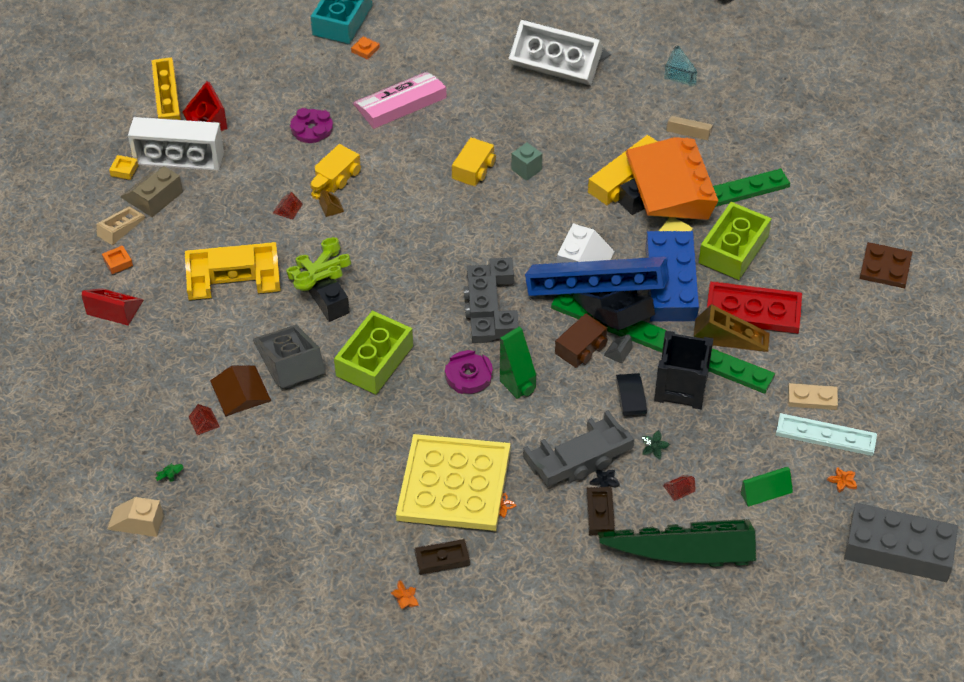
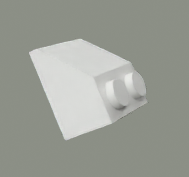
(583, 245)

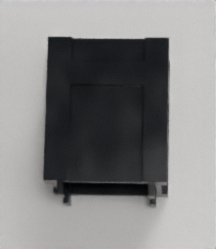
(683, 370)

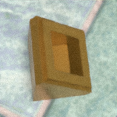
(330, 203)

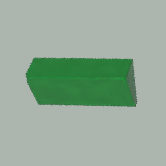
(767, 486)

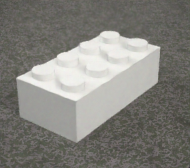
(556, 52)
(176, 143)

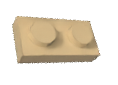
(812, 396)

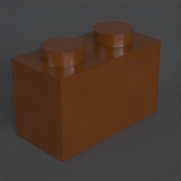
(581, 341)

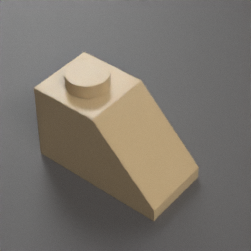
(137, 517)

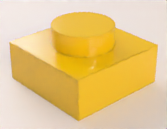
(123, 167)

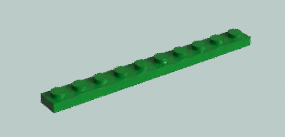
(653, 337)

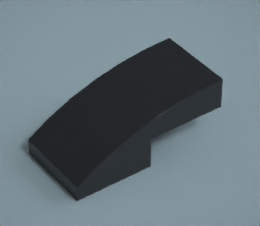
(631, 394)

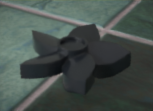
(605, 479)

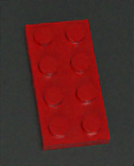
(758, 306)

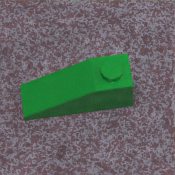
(516, 365)

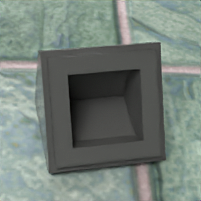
(619, 348)

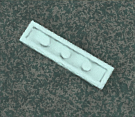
(826, 434)

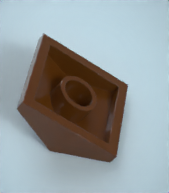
(239, 389)

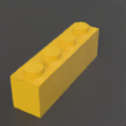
(166, 89)
(607, 181)

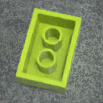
(734, 240)
(373, 352)

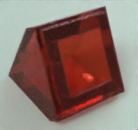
(288, 206)
(203, 419)
(680, 486)

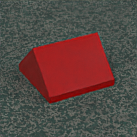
(206, 107)
(111, 305)

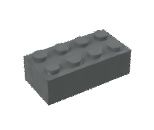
(901, 542)

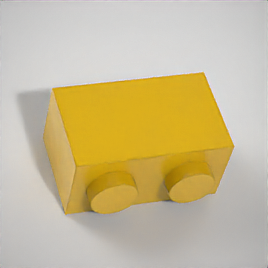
(473, 162)

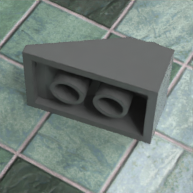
(290, 356)

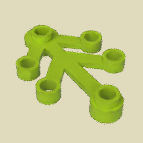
(306, 279)

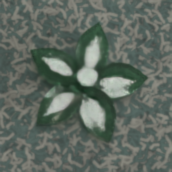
(654, 444)

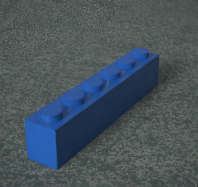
(597, 276)

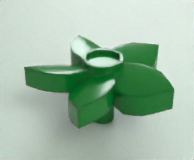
(169, 471)

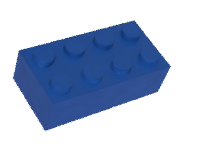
(680, 295)

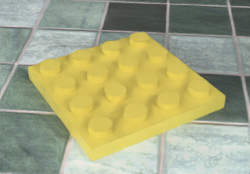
(454, 482)

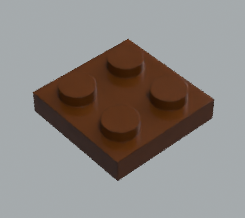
(886, 265)

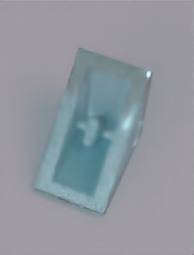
(680, 68)

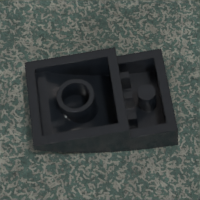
(617, 308)

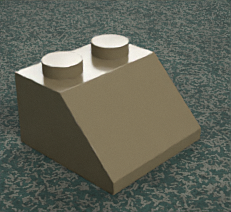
(154, 191)

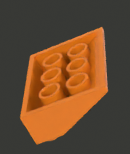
(673, 179)

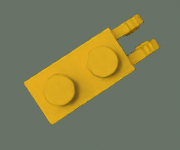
(335, 170)

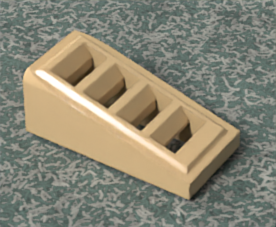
(113, 234)

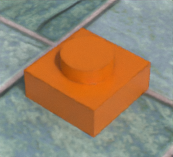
(365, 47)
(117, 259)

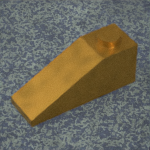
(730, 330)

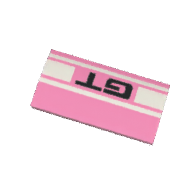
(401, 99)

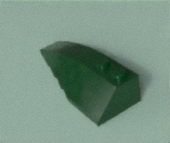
(701, 543)

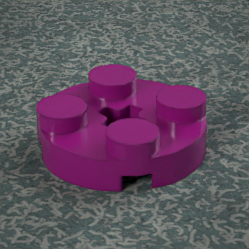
(305, 117)
(470, 383)

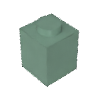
(526, 161)

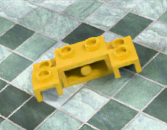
(232, 265)

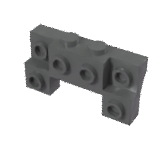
(483, 311)
(582, 454)

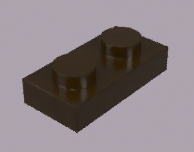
(600, 509)
(442, 556)

